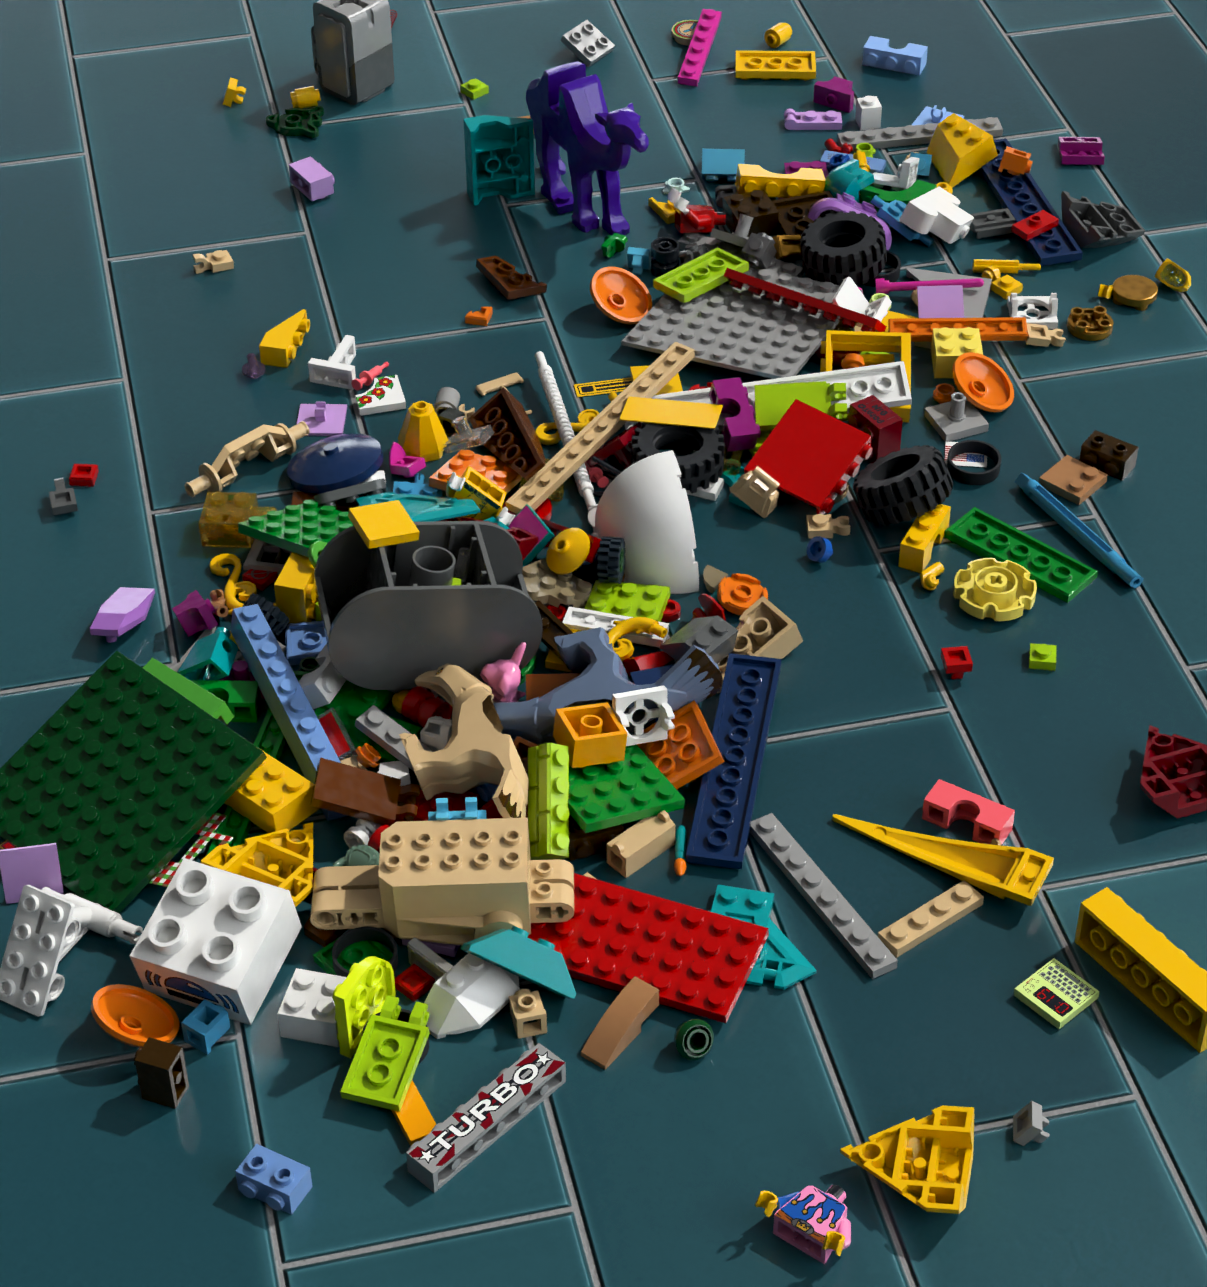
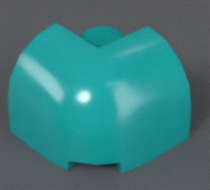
(848, 179)

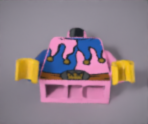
(810, 1220)

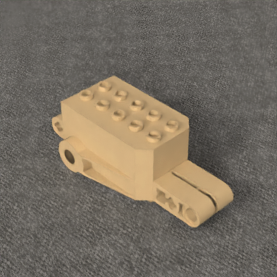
(447, 883)

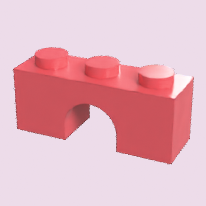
(951, 803)

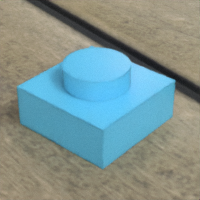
(924, 163)

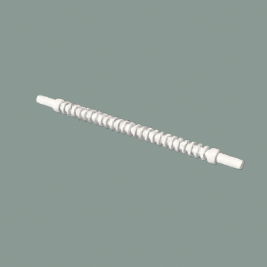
(564, 426)

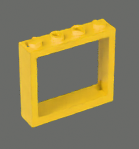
(872, 343)

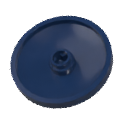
(335, 463)

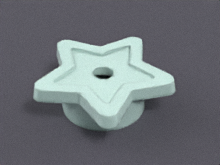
(676, 183)

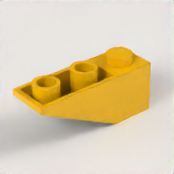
(282, 341)

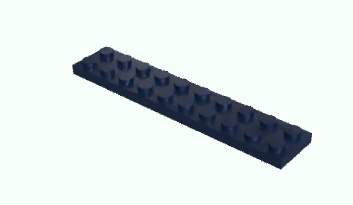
(1024, 199)
(730, 789)

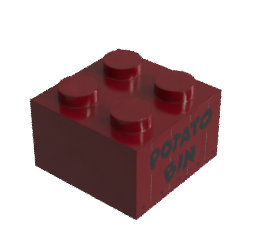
(878, 421)

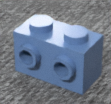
(273, 1179)

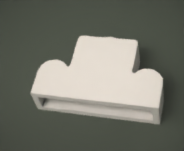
(939, 214)

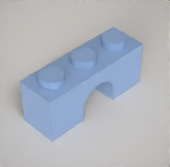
(906, 60)

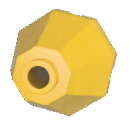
(422, 432)

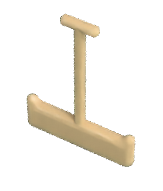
(499, 383)

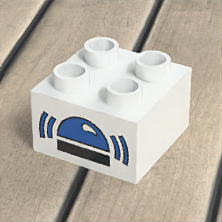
(216, 940)

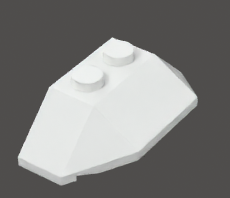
(468, 996)

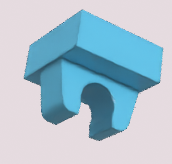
(638, 259)

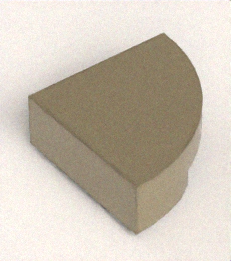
(712, 577)

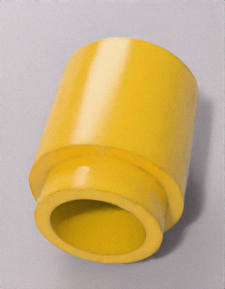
(778, 35)
(305, 97)

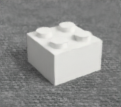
(309, 1009)

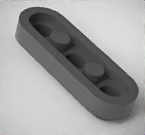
(350, 493)

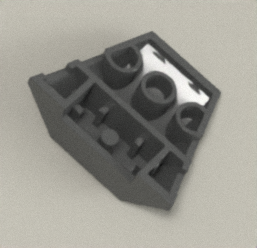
(1098, 224)

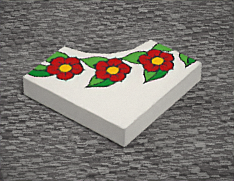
(382, 397)

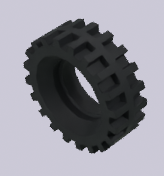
(696, 468)

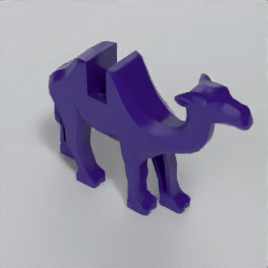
(573, 114)

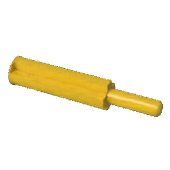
(1004, 266)

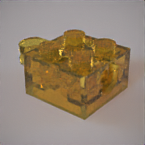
(221, 517)

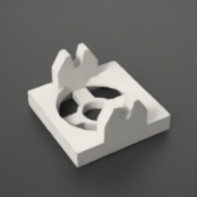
(1049, 302)
(664, 713)

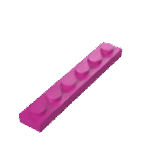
(699, 47)

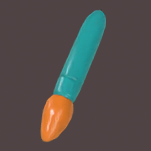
(680, 850)

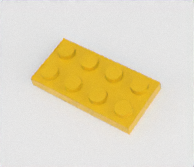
(775, 64)

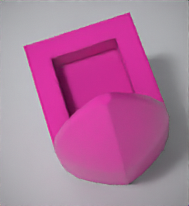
(402, 464)

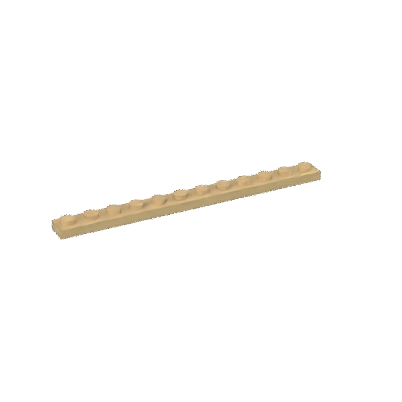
(599, 430)

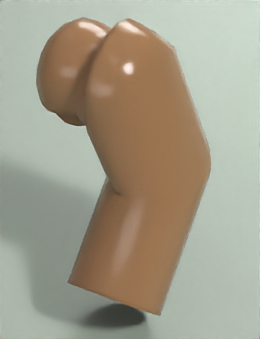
(218, 603)

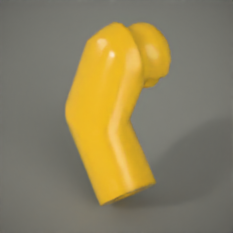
(929, 575)

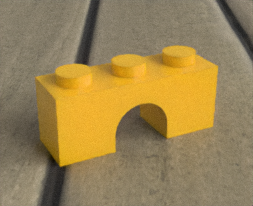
(919, 540)

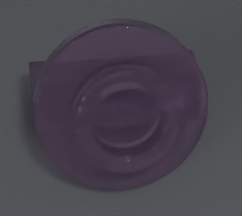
(253, 368)

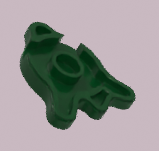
(297, 122)

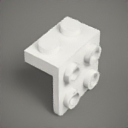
(851, 298)

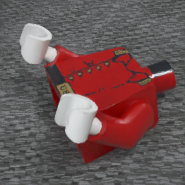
(694, 217)

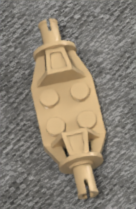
(266, 439)

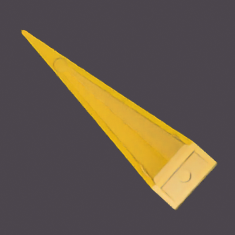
(993, 868)

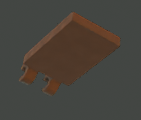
(363, 793)

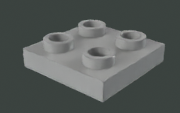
(587, 43)

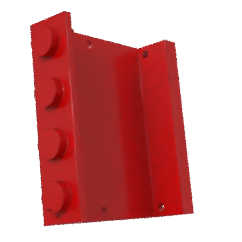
(812, 455)

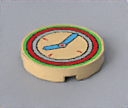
(684, 31)

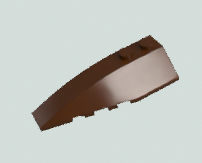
(513, 435)

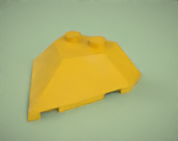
(272, 858)
(924, 1158)

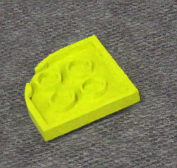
(359, 997)

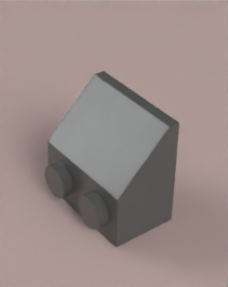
(708, 633)

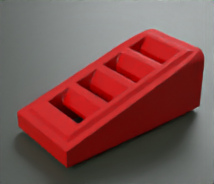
(646, 661)

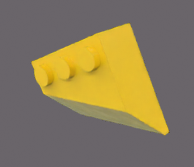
(960, 149)

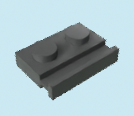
(992, 223)

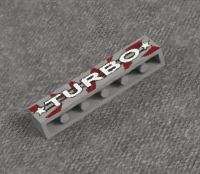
(485, 1117)

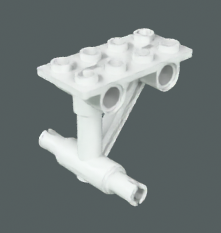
(41, 935)

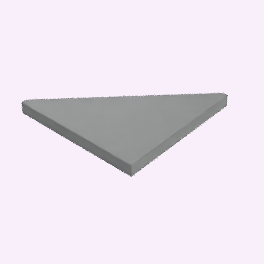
(974, 298)

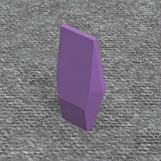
(122, 612)

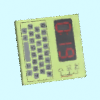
(1056, 993)

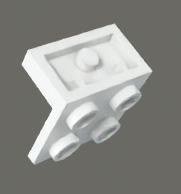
(905, 176)

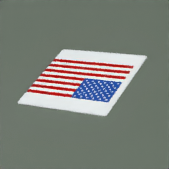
(966, 459)

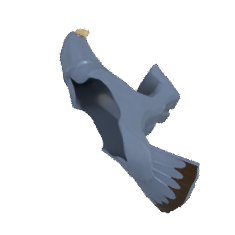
(601, 675)

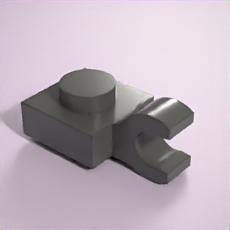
(691, 252)
(62, 499)

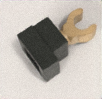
(450, 414)

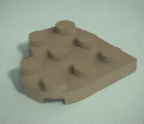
(555, 588)

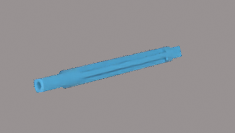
(1078, 530)

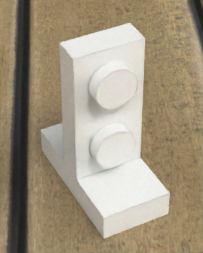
(337, 369)

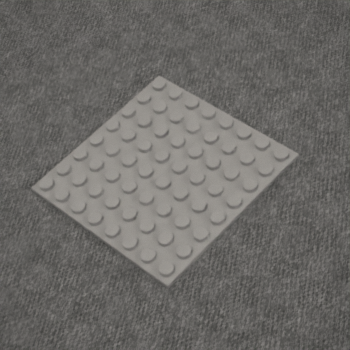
(740, 328)

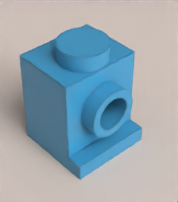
(205, 1026)

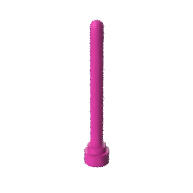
(885, 287)

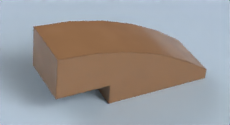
(621, 1022)

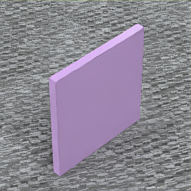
(940, 301)
(323, 418)
(30, 866)

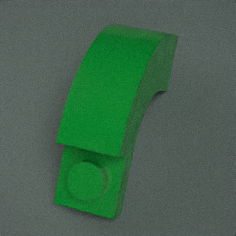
(917, 189)

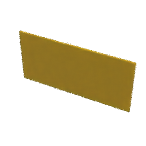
(671, 412)

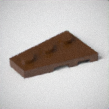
(508, 280)

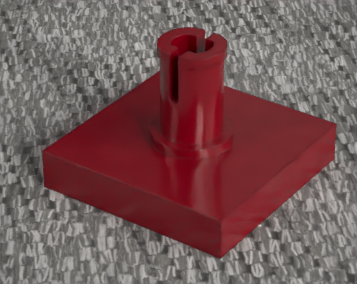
(617, 447)

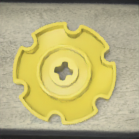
(994, 589)

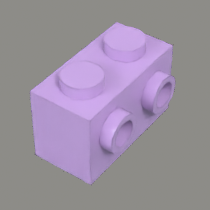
(311, 178)

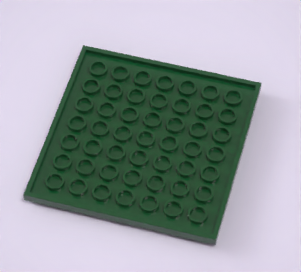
(120, 781)

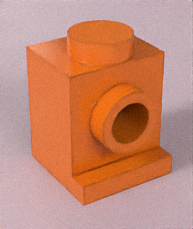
(1015, 161)

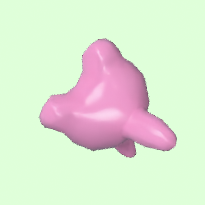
(505, 677)

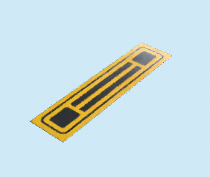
(602, 387)

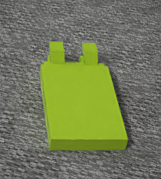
(775, 399)
(387, 1056)

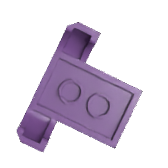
(847, 203)

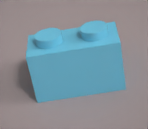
(721, 163)

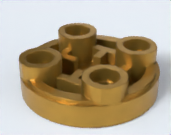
(1134, 291)
(1090, 323)

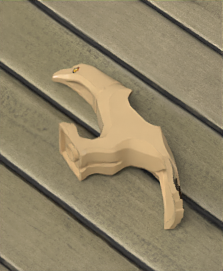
(476, 748)

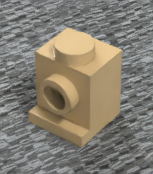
(526, 1007)

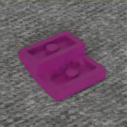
(1081, 150)

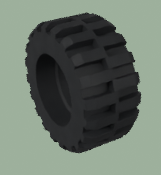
(843, 248)
(903, 485)

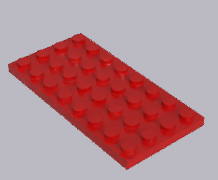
(682, 950)

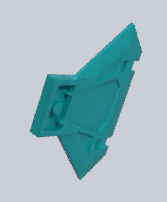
(424, 507)
(778, 950)

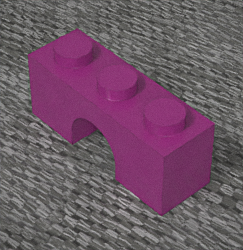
(740, 430)

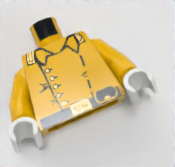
(483, 492)

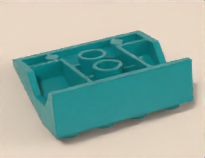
(499, 157)

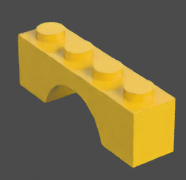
(779, 185)

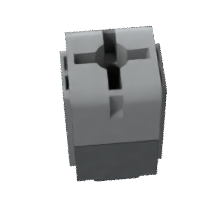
(353, 48)

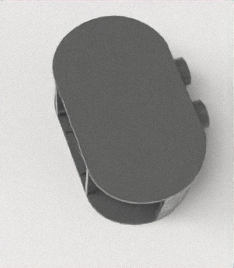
(399, 616)

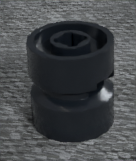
(664, 255)

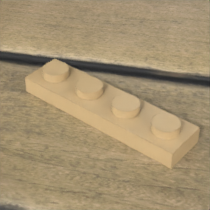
(930, 918)

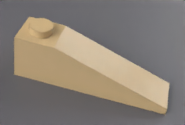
(764, 633)

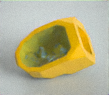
(1173, 276)

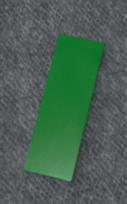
(1047, 566)

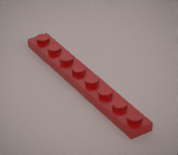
(810, 304)

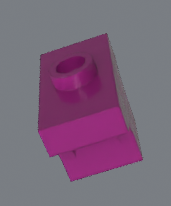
(835, 94)
(195, 614)

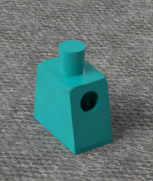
(210, 657)

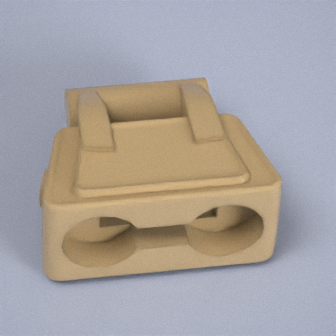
(757, 491)

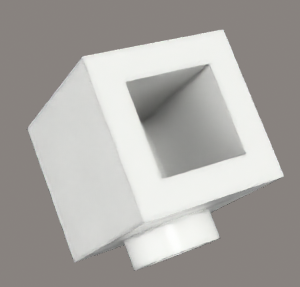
(868, 113)

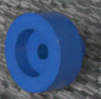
(819, 549)

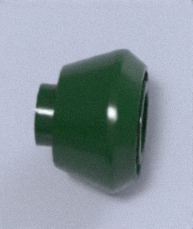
(694, 1039)

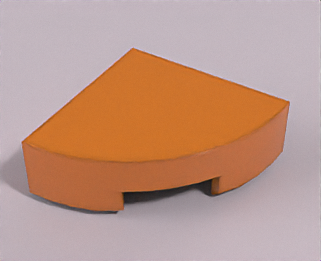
(479, 317)

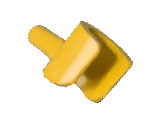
(1105, 291)

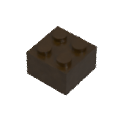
(753, 204)

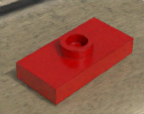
(1035, 225)

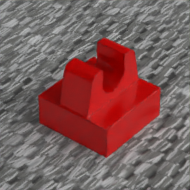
(956, 661)

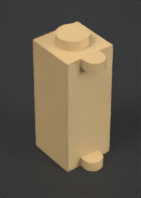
(641, 843)

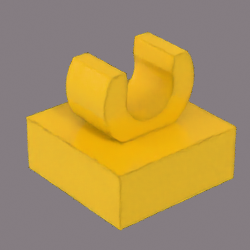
(232, 91)

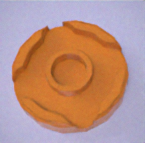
(739, 592)

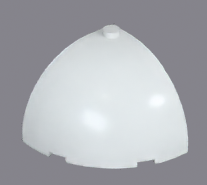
(656, 522)

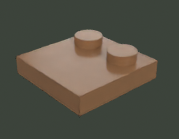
(1073, 479)

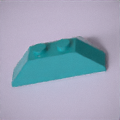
(525, 958)

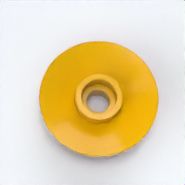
(568, 551)

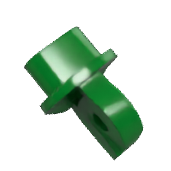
(613, 243)

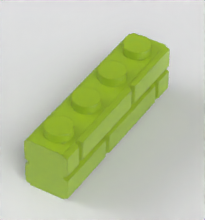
(548, 801)

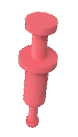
(367, 377)
(596, 475)

